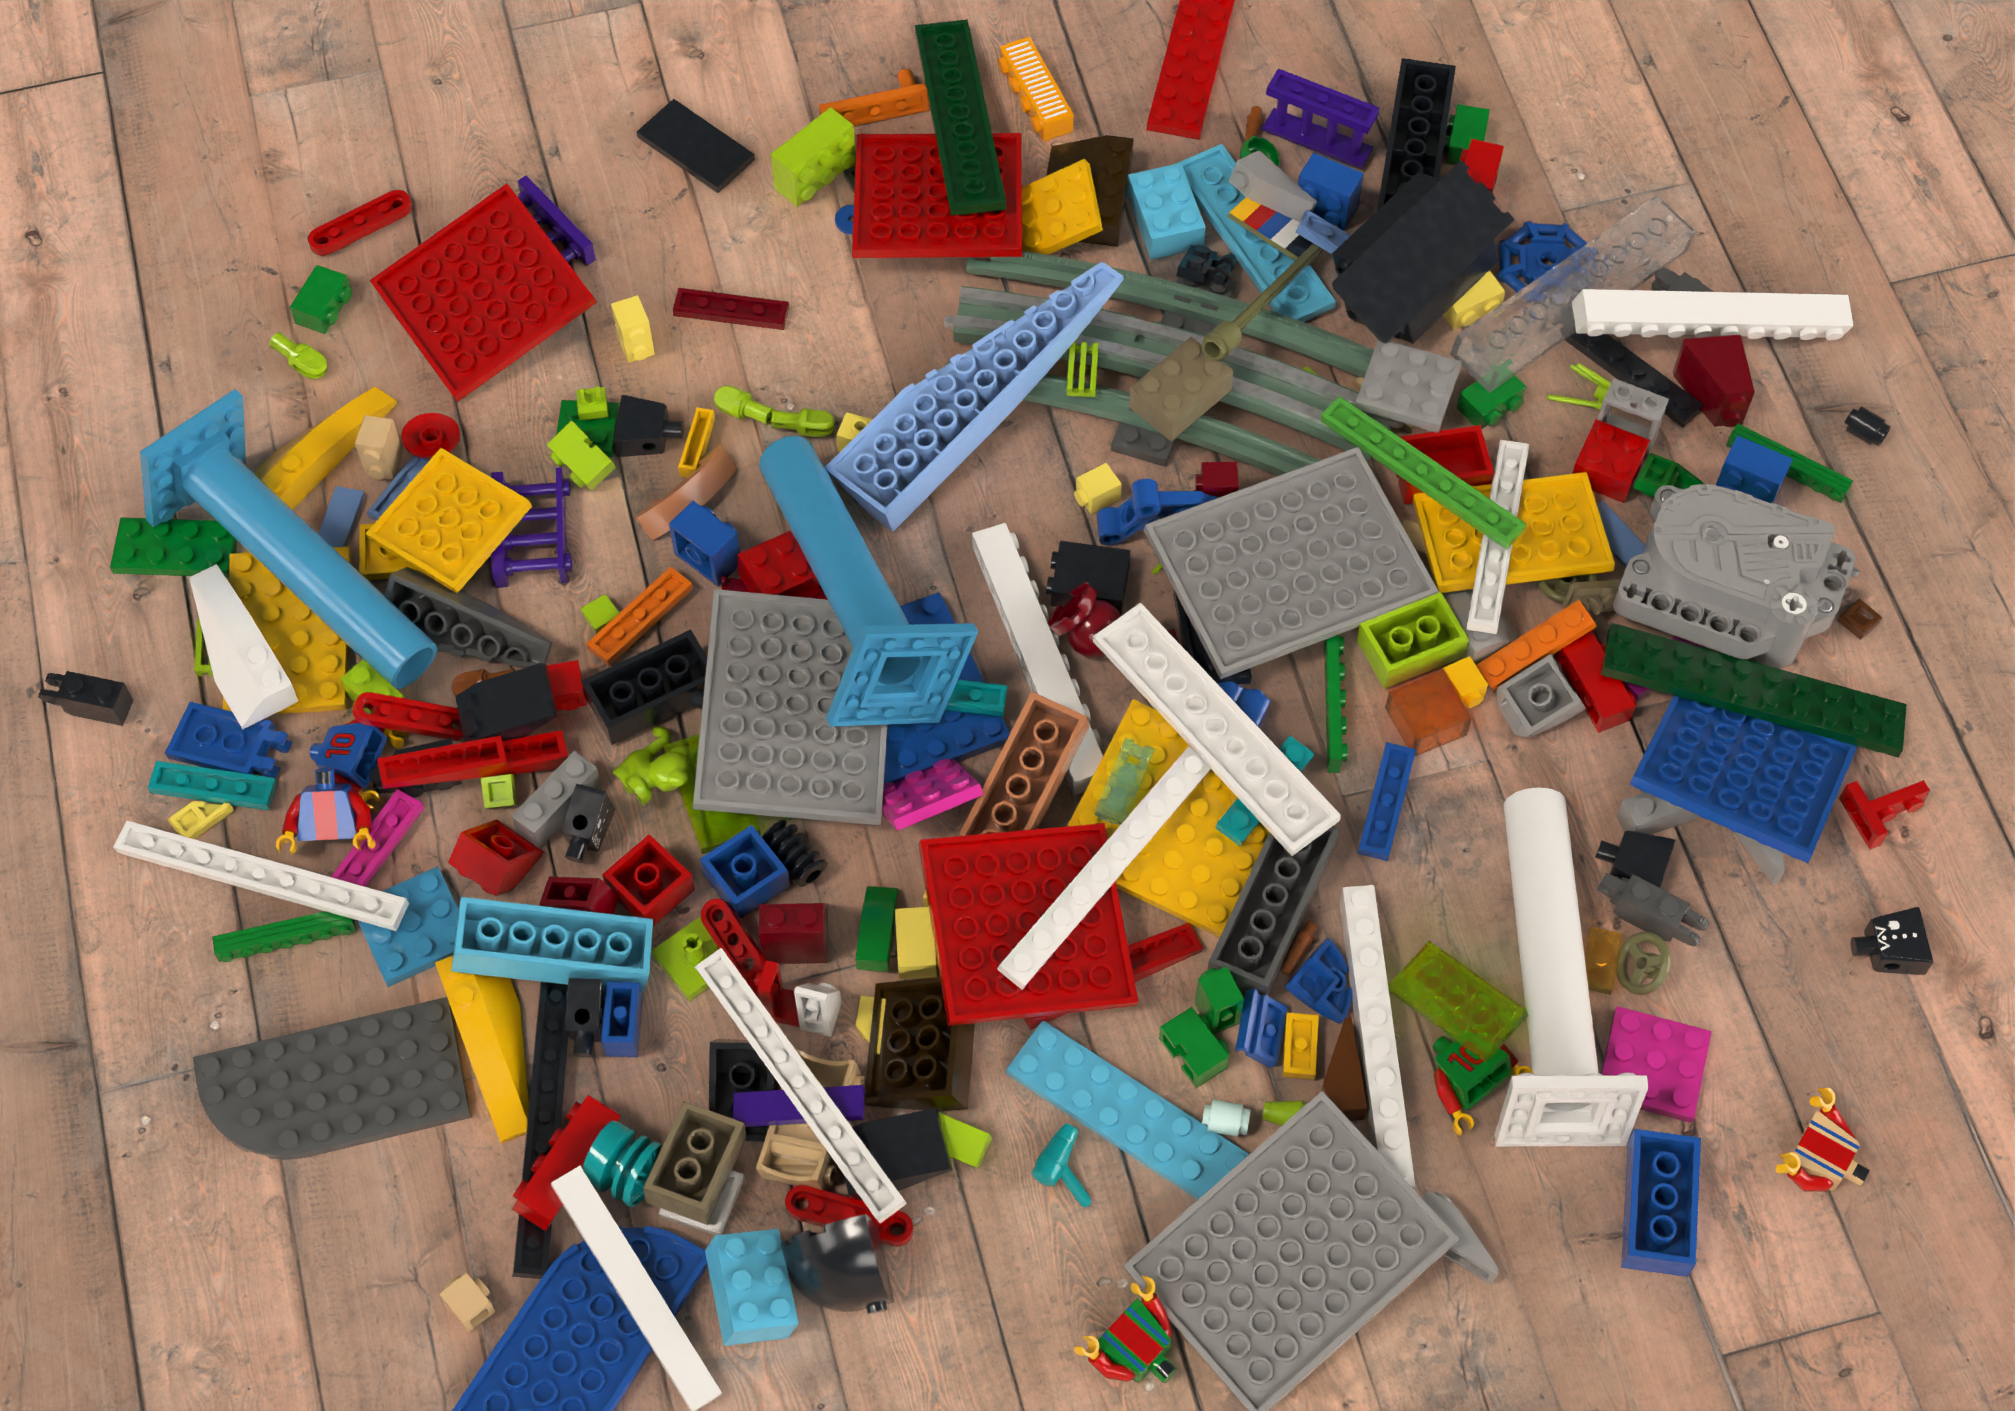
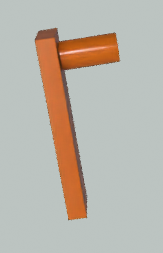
(883, 105)

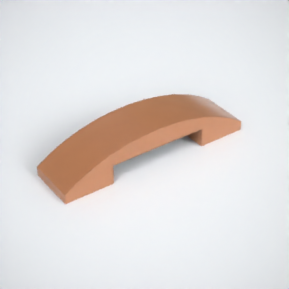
(699, 487)

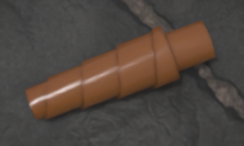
(1254, 122)
(1299, 947)

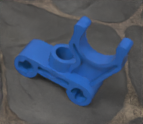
(1142, 508)

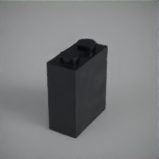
(1097, 565)

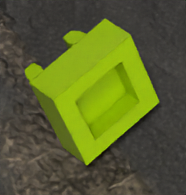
(592, 403)

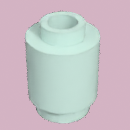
(1226, 1118)

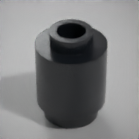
(1867, 426)

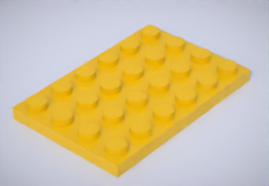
(1559, 539)
(298, 638)

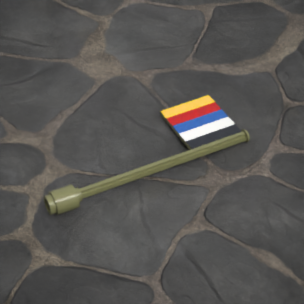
(1280, 233)

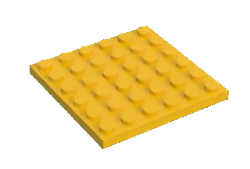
(1188, 862)

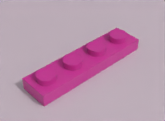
(387, 831)

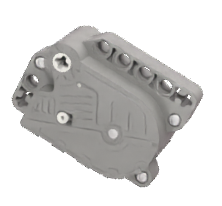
(1735, 574)

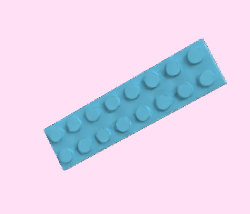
(1216, 196)
(1123, 1111)

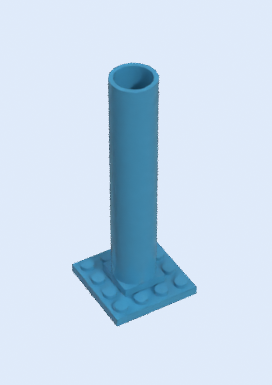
(207, 466)
(895, 667)

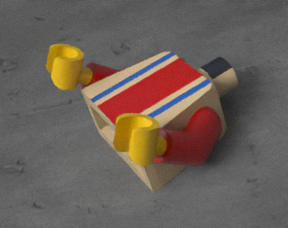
(1824, 1150)

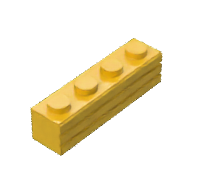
(696, 441)

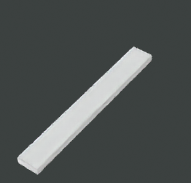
(1493, 558)
(636, 1289)

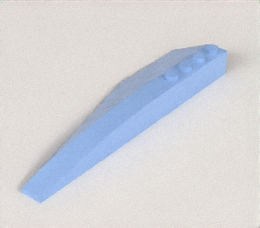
(956, 408)

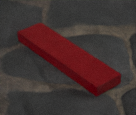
(731, 308)

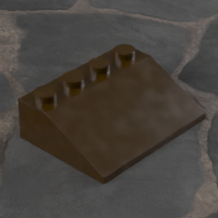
(1110, 165)
(920, 1056)

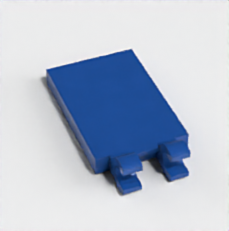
(216, 741)

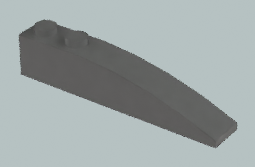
(464, 623)

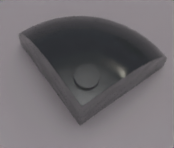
(841, 1266)

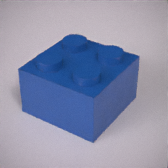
(1334, 189)
(1754, 470)
(705, 542)
(745, 871)

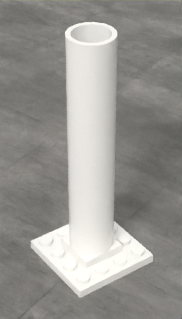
(1565, 1095)

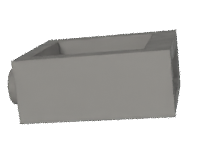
(1647, 406)

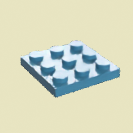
(424, 931)

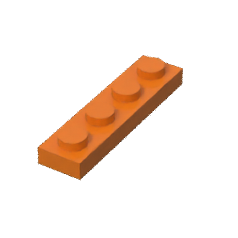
(639, 616)
(1536, 644)

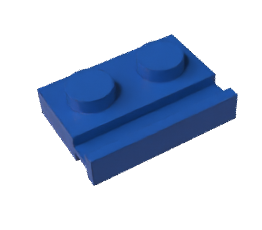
(1261, 1028)

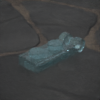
(1123, 783)

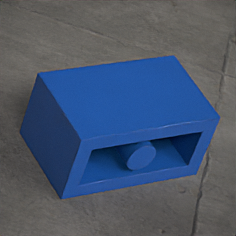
(622, 1019)

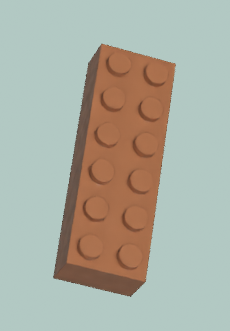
(1028, 768)

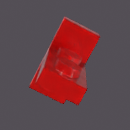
(1870, 815)
(776, 1000)

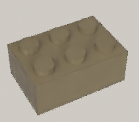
(1180, 389)
(695, 1163)

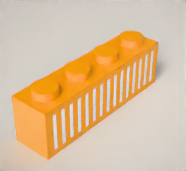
(1036, 89)

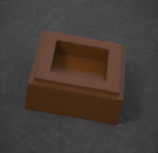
(1859, 619)

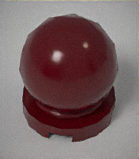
(1083, 619)

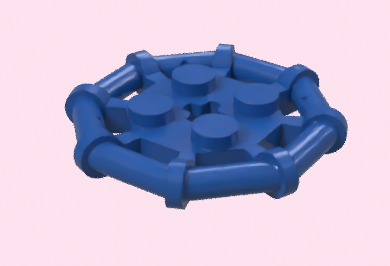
(1533, 254)

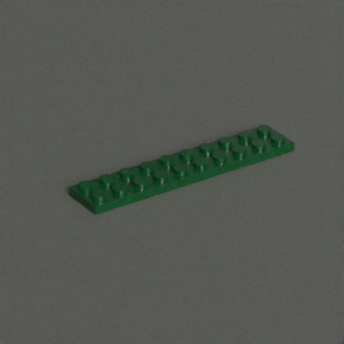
(960, 118)
(1754, 689)

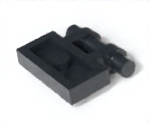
(1203, 264)

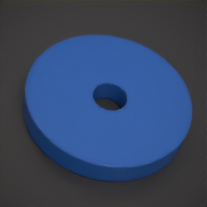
(842, 219)

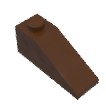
(1344, 1078)

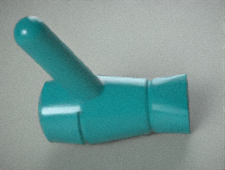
(1053, 1161)

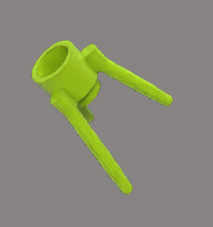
(1600, 393)

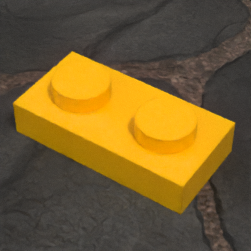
(1300, 1046)

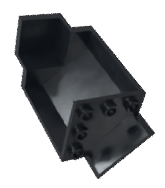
(1419, 254)

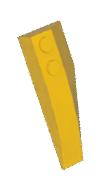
(313, 454)
(494, 1040)

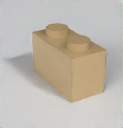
(379, 447)

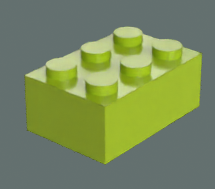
(813, 157)
(1412, 640)

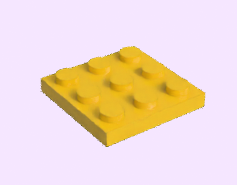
(1060, 209)

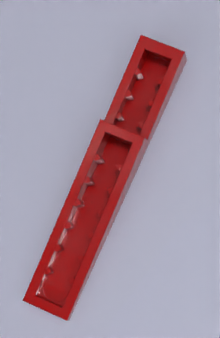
(474, 760)
(1151, 957)

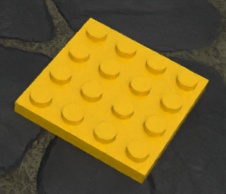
(448, 520)

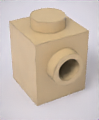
(467, 1301)

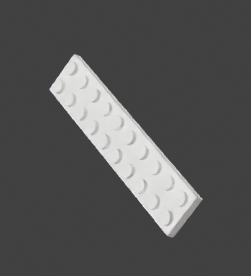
(1217, 729)

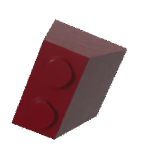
(1717, 376)
(794, 932)

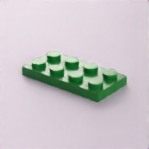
(171, 547)

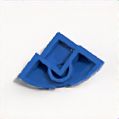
(1322, 982)

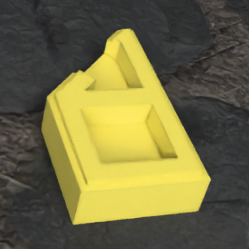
(198, 818)
(864, 1019)

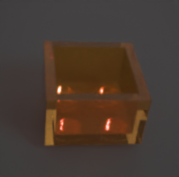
(1428, 712)

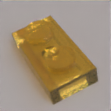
(1602, 959)

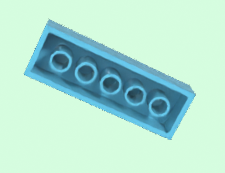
(550, 943)

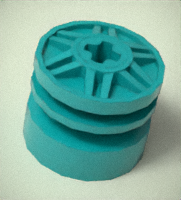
(621, 1162)

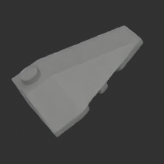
(1480, 644)

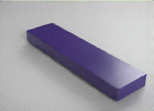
(776, 1108)

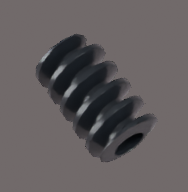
(793, 854)

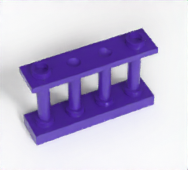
(1327, 104)
(561, 227)
(504, 566)

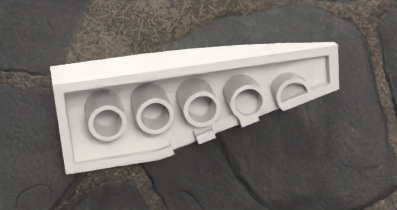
(238, 652)

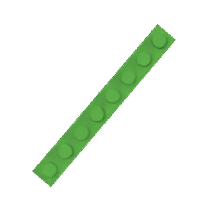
(1423, 473)

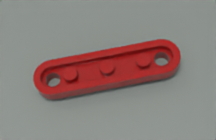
(359, 222)
(408, 715)
(830, 1207)

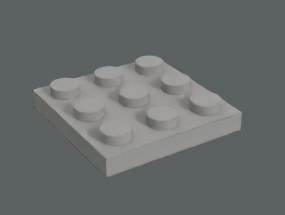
(1408, 385)

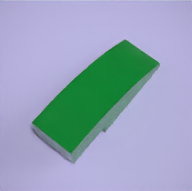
(876, 929)

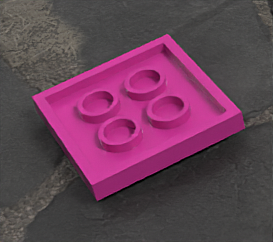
(928, 793)
(1666, 1052)

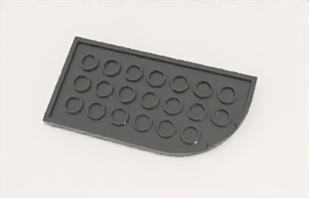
(337, 1083)

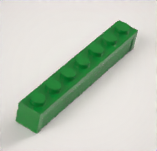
(1802, 468)
(281, 935)

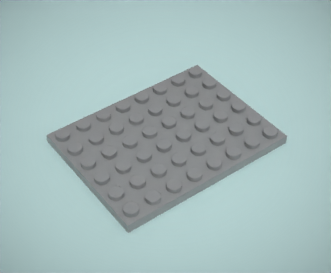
(1289, 562)
(766, 711)
(1291, 1254)

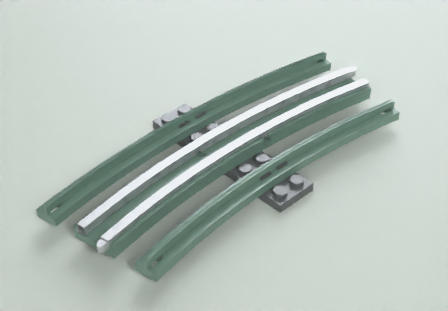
(1137, 346)

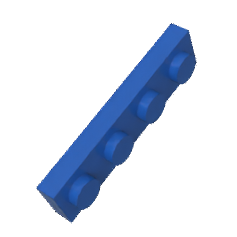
(1386, 801)

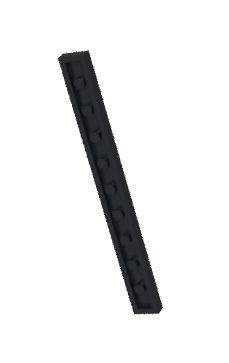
(543, 1118)

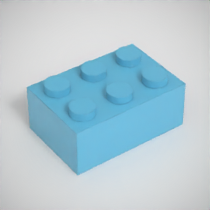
(1165, 210)
(751, 1287)

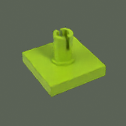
(681, 955)

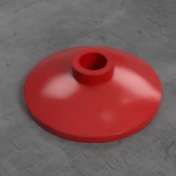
(428, 433)

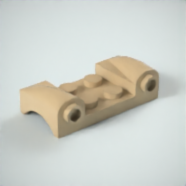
(793, 1151)

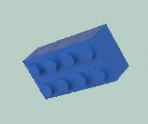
(1661, 1203)

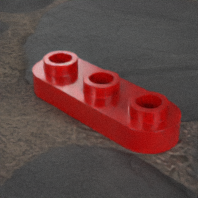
(726, 930)

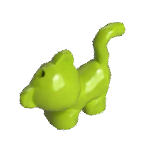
(642, 773)

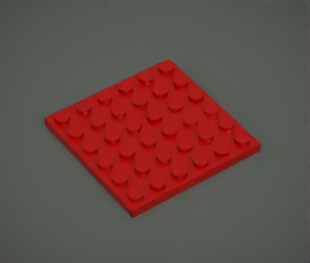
(905, 206)
(482, 292)
(990, 894)

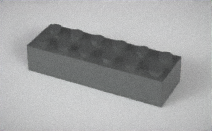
(1271, 911)

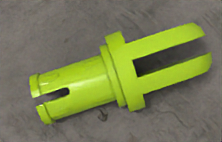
(300, 356)
(741, 404)
(806, 422)

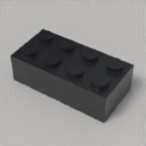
(647, 686)

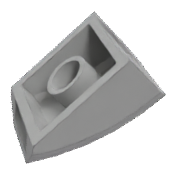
(1538, 699)

